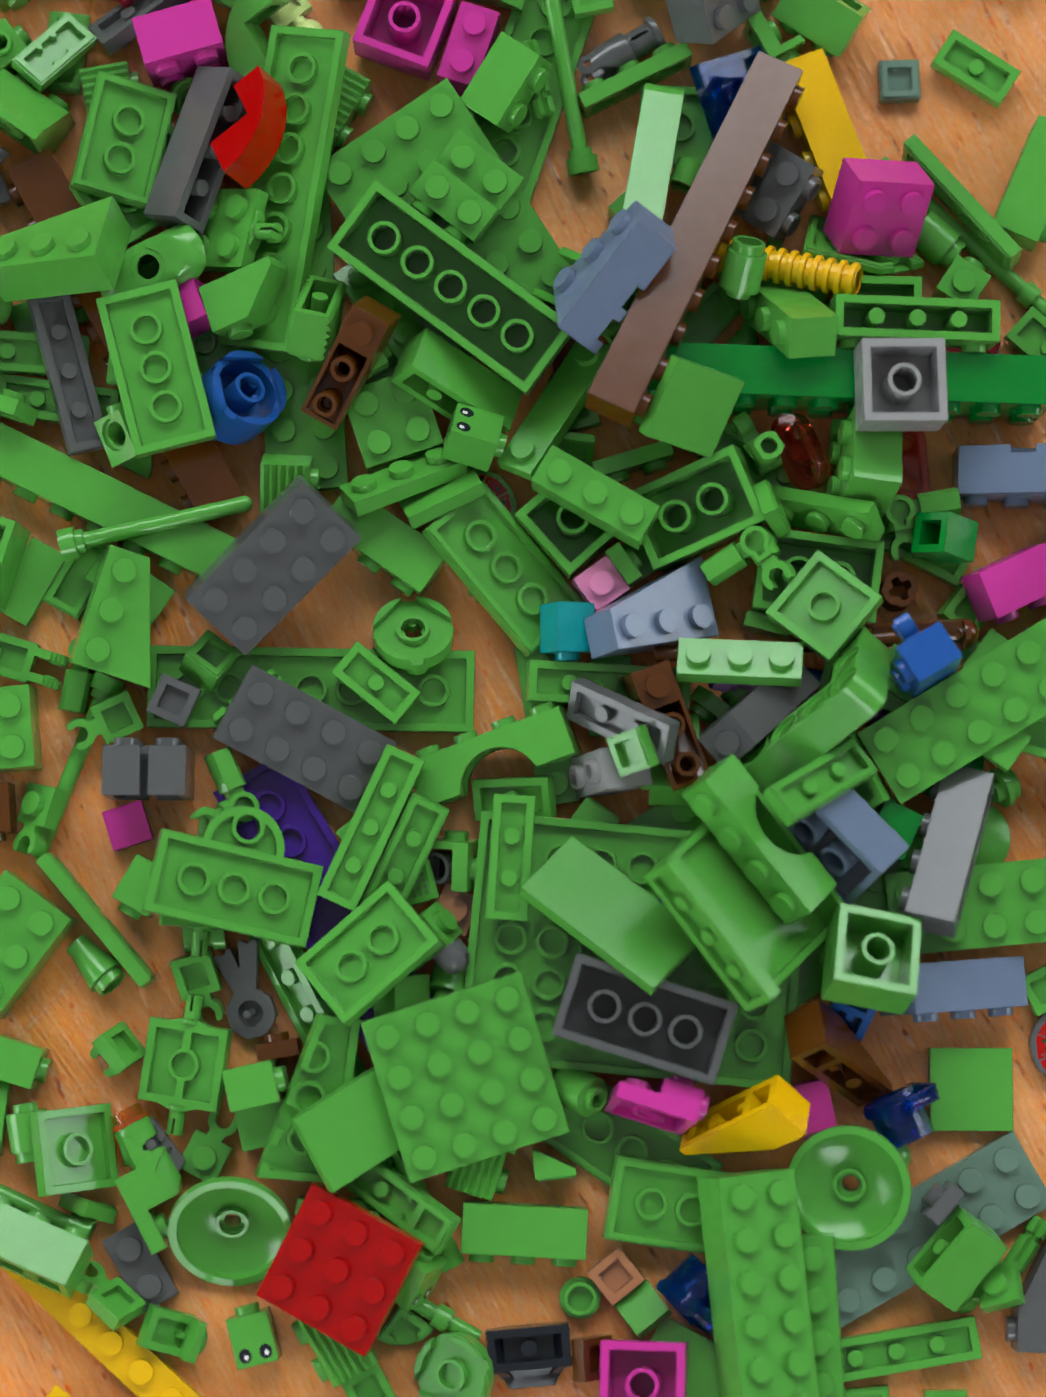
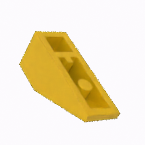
(750, 1121)

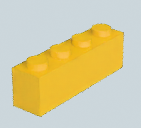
(822, 123)

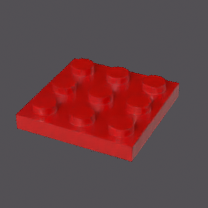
(340, 1269)

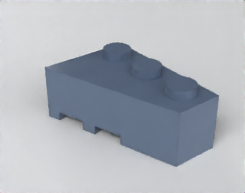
(609, 272)
(1000, 475)
(655, 614)
(968, 986)

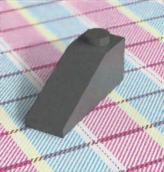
(754, 717)
(1028, 1321)

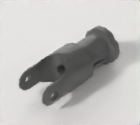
(620, 50)

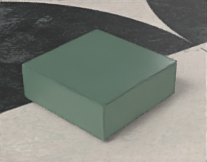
(898, 81)

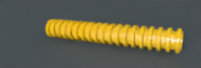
(807, 271)

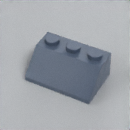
(850, 843)

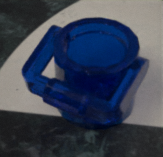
(902, 1113)
(689, 1292)

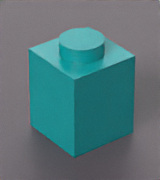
(564, 629)

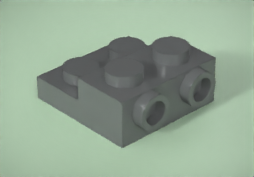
(782, 193)

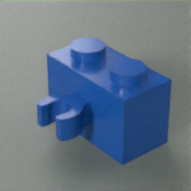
(923, 656)

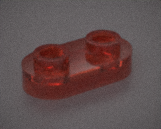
(802, 452)
(915, 463)

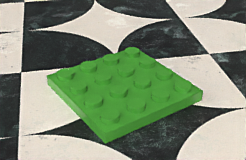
(465, 1076)

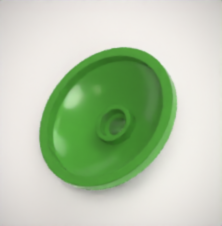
(857, 1215)
(227, 1247)

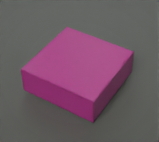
(128, 825)

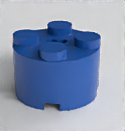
(243, 396)

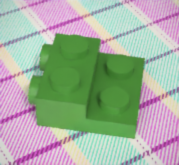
(465, 188)

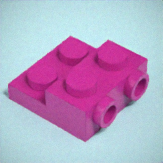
(669, 1106)

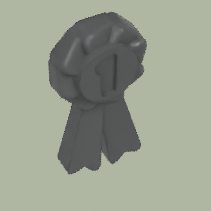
(250, 1008)

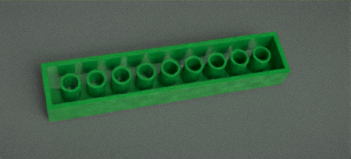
(977, 383)

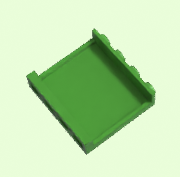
(730, 916)

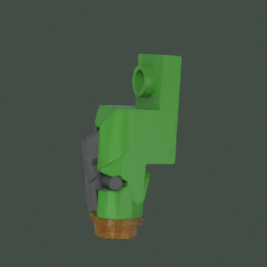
(154, 1172)

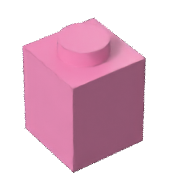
(600, 584)

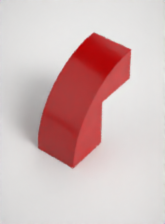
(254, 139)

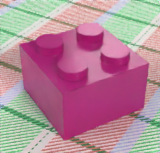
(404, 33)
(179, 41)
(878, 207)
(643, 1368)

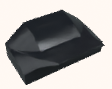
(530, 1353)

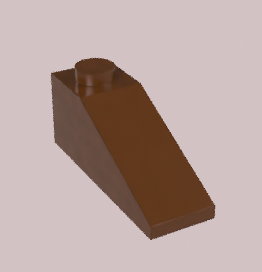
(832, 1053)

